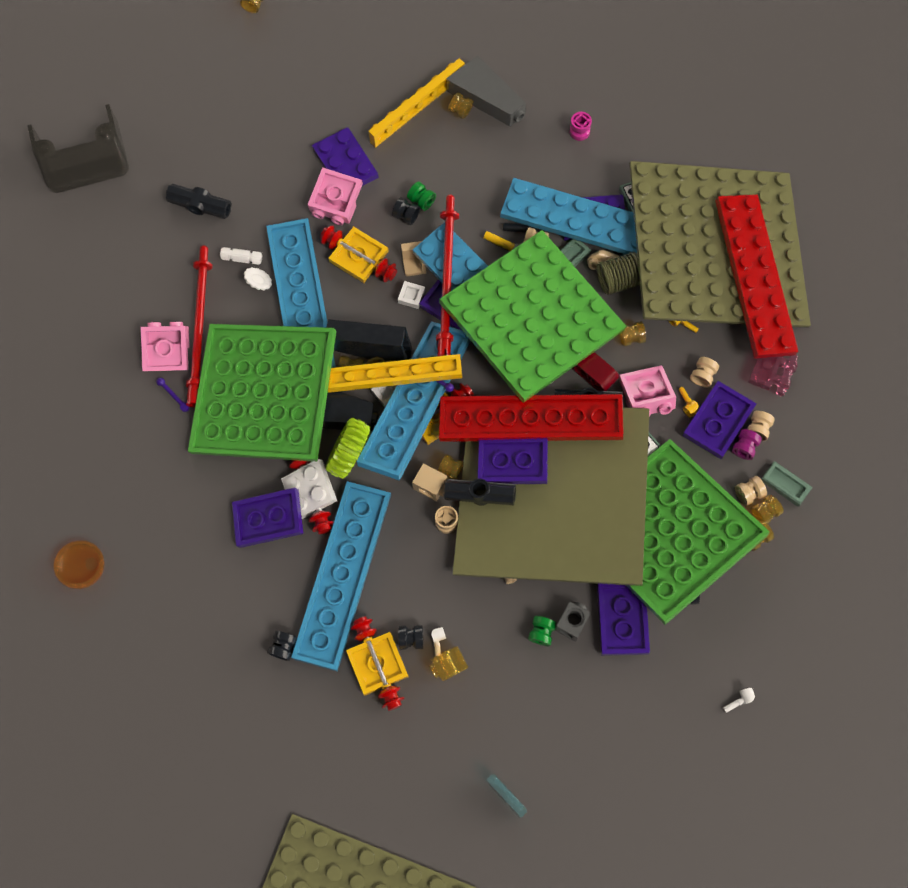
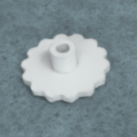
(257, 278)

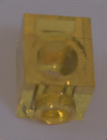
(448, 663)

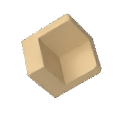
(412, 264)

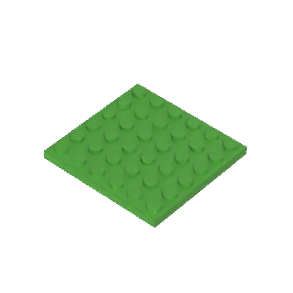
(532, 315)
(263, 392)
(690, 532)

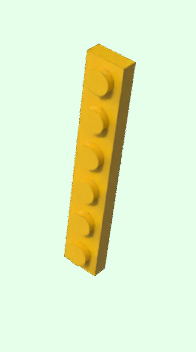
(413, 105)
(395, 373)

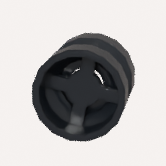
(406, 211)
(410, 637)
(282, 645)

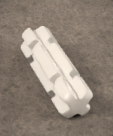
(241, 255)

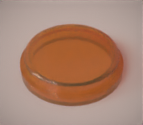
(79, 564)

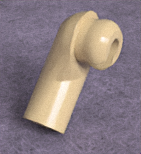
(600, 256)

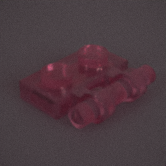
(765, 373)

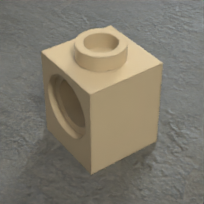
(430, 482)

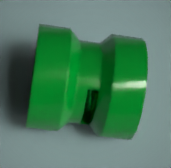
(421, 196)
(542, 631)

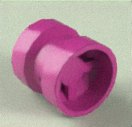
(580, 126)

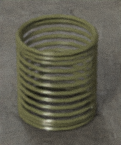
(608, 275)

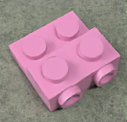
(334, 196)
(165, 347)
(649, 390)

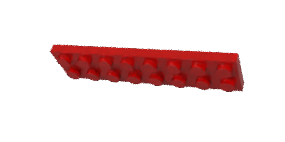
(756, 276)
(538, 417)

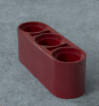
(596, 372)

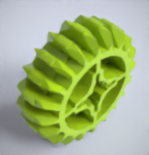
(347, 448)

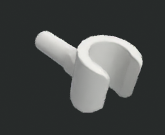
(438, 635)
(747, 696)

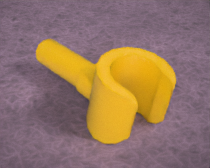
(685, 323)
(691, 407)

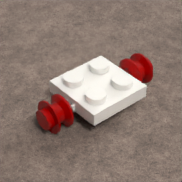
(314, 492)

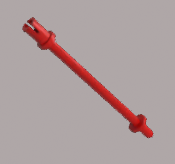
(444, 337)
(192, 384)

